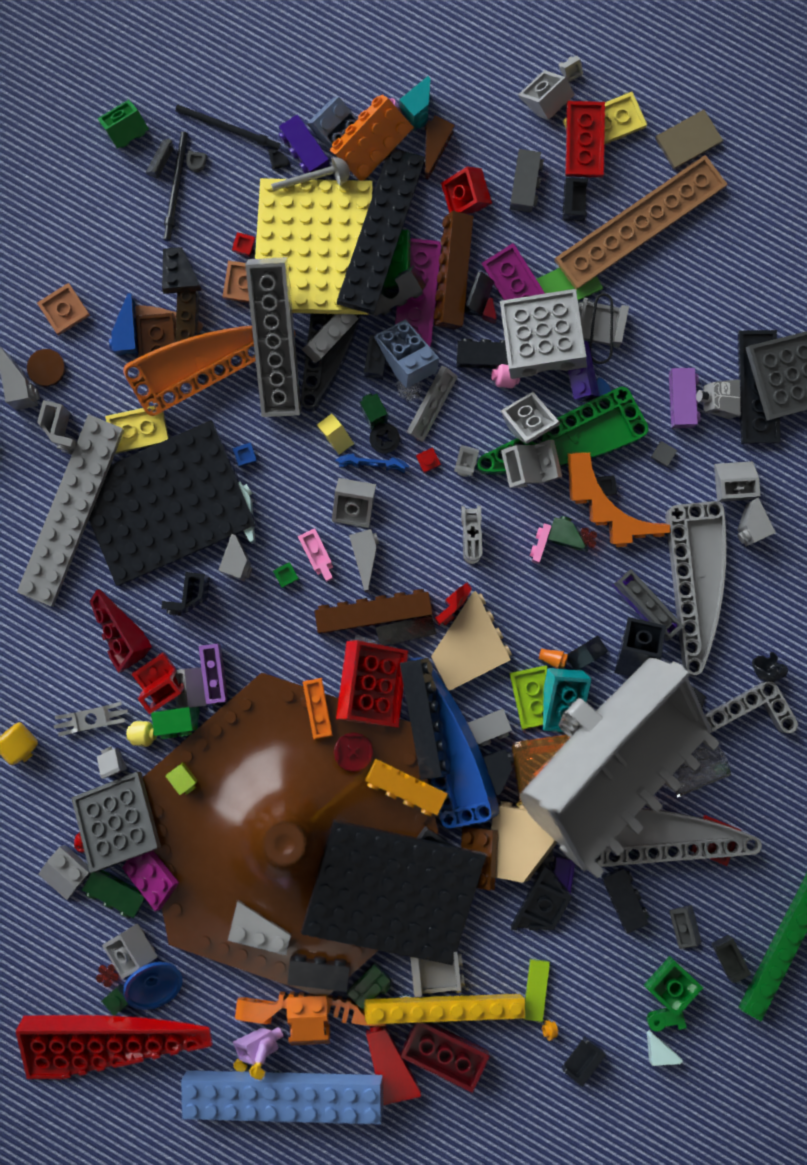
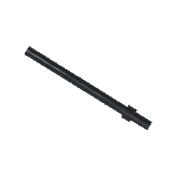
(261, 139)
(169, 221)

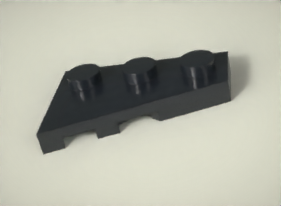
(177, 272)

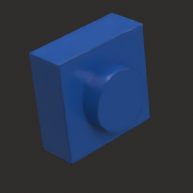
(244, 454)

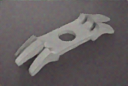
(79, 719)

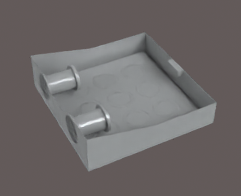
(543, 333)

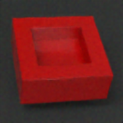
(243, 244)
(428, 460)

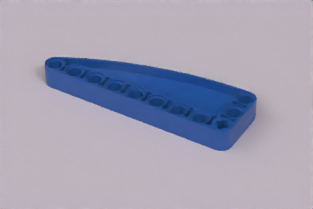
(469, 779)

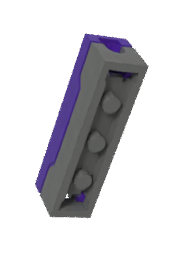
(646, 603)

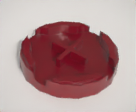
(353, 752)

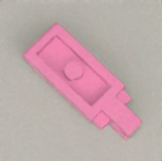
(316, 553)

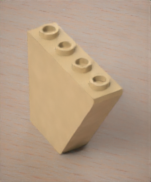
(470, 645)
(520, 843)

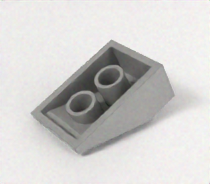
(17, 387)
(529, 418)

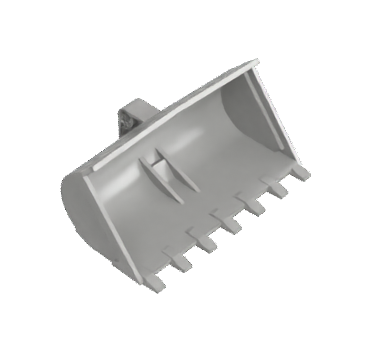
(618, 761)

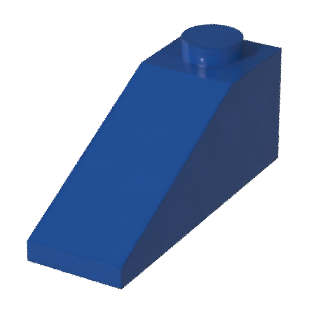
(125, 330)

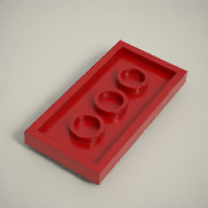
(585, 139)

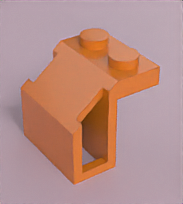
(307, 1020)

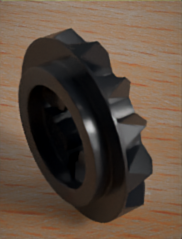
(380, 430)

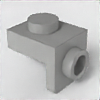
(466, 461)

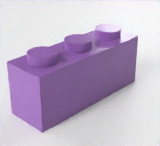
(683, 398)
(213, 673)

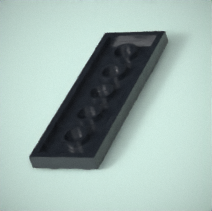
(753, 423)

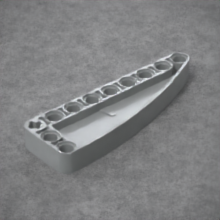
(705, 567)
(679, 830)

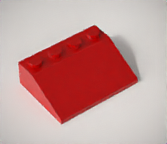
(371, 684)

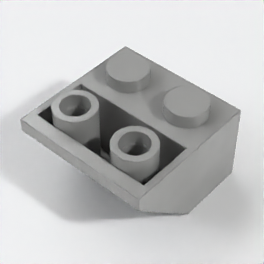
(736, 481)

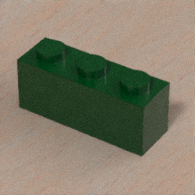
(114, 893)

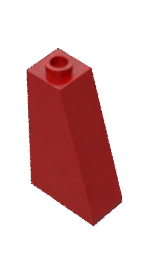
(398, 1079)

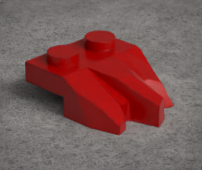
(453, 602)

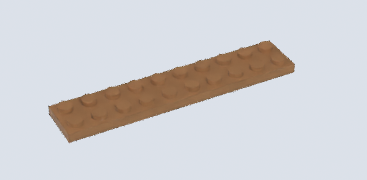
(640, 222)

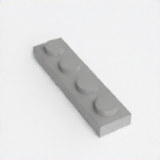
(432, 404)

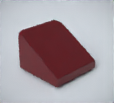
(489, 313)

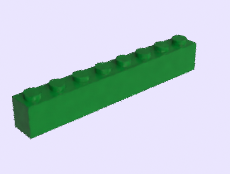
(777, 957)

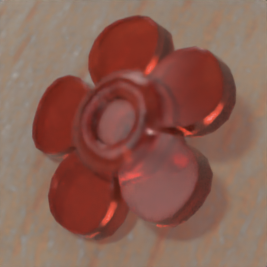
(587, 537)
(106, 975)

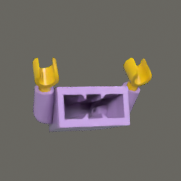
(254, 1049)

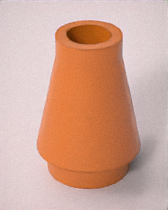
(553, 657)

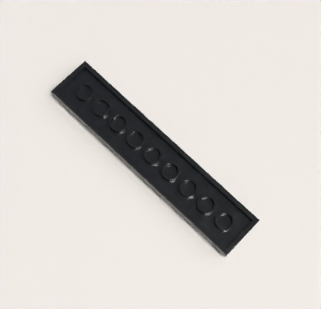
(381, 231)

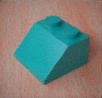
(415, 104)

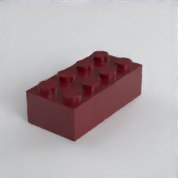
(445, 1054)

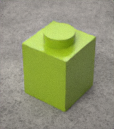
(182, 779)

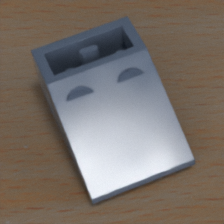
(332, 121)
(407, 353)

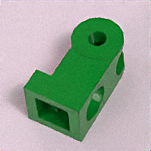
(663, 1018)

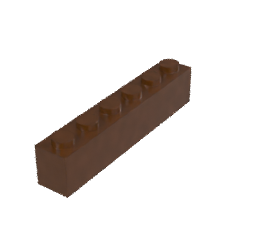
(453, 270)
(373, 612)

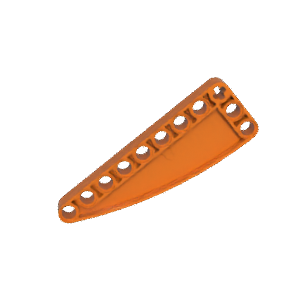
(184, 361)

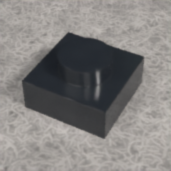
(607, 484)

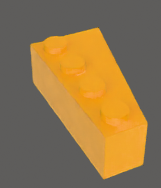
(406, 787)

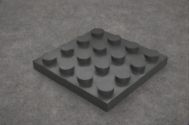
(781, 374)
(115, 822)

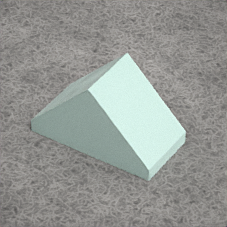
(660, 1053)

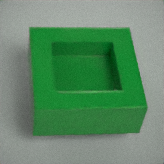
(285, 575)

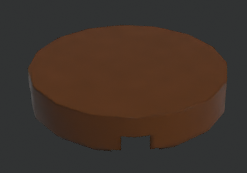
(46, 367)

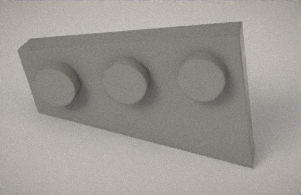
(256, 931)

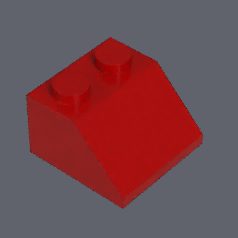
(466, 191)

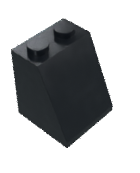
(639, 642)

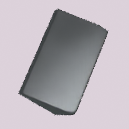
(160, 158)
(685, 927)

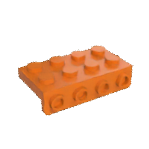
(371, 137)

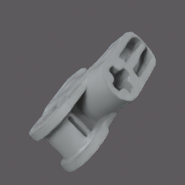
(471, 521)

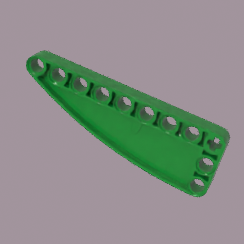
(597, 435)

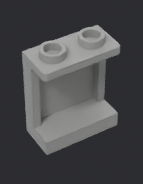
(602, 322)
(435, 976)

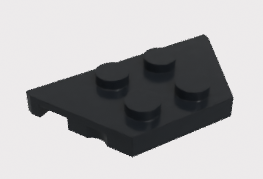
(543, 903)

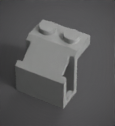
(59, 425)
(531, 464)

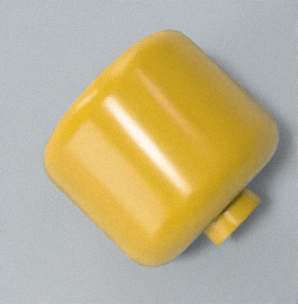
(17, 744)

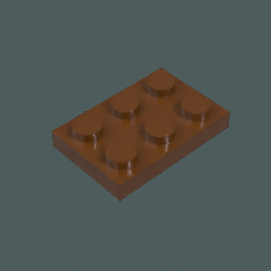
(483, 841)

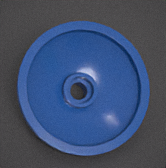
(152, 985)

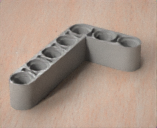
(760, 698)

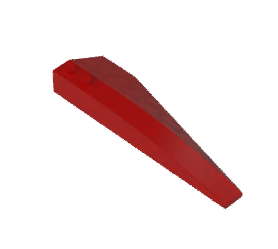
(82, 1043)

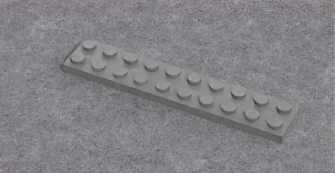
(70, 510)

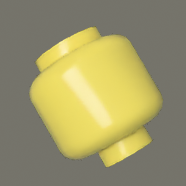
(141, 733)

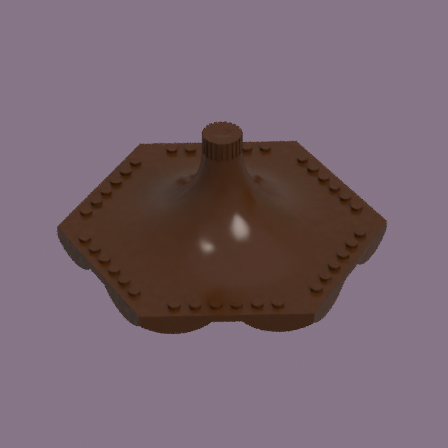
(264, 821)

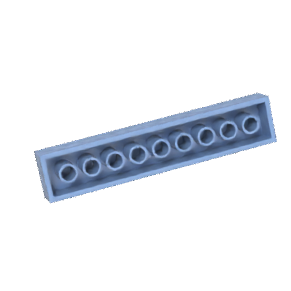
(282, 1097)

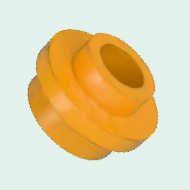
(550, 1030)

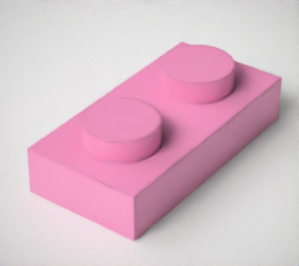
(542, 535)

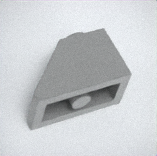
(110, 762)

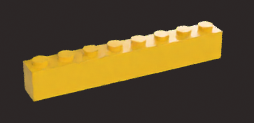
(444, 1008)

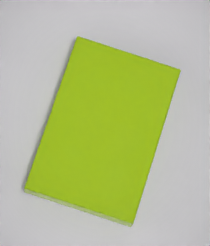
(529, 695)

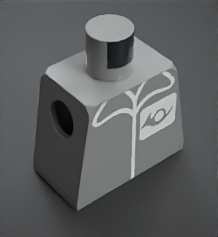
(721, 398)

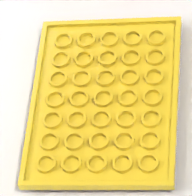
(317, 232)

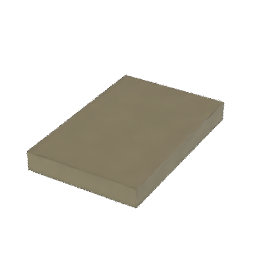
(689, 139)

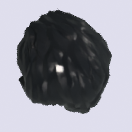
(768, 669)

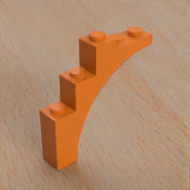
(584, 487)

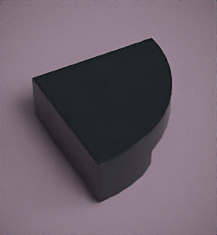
(278, 159)

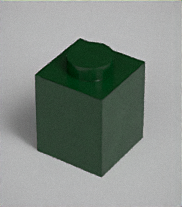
(115, 1000)

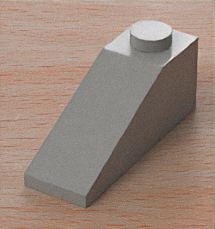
(365, 550)

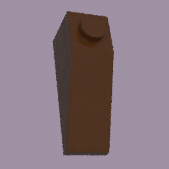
(437, 138)

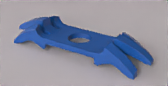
(393, 463)

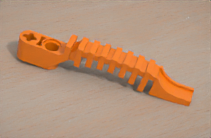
(262, 1010)

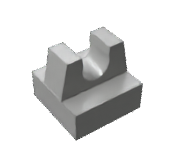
(572, 68)

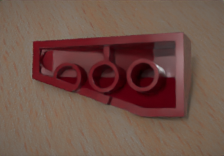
(123, 636)

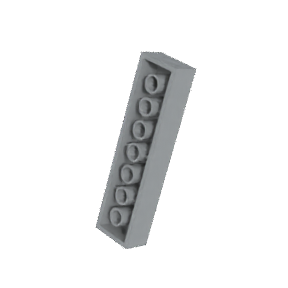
(273, 336)

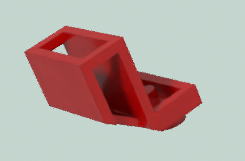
(159, 681)

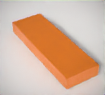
(317, 708)

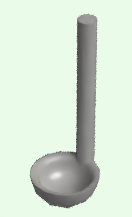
(339, 169)

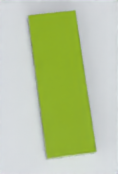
(536, 989)

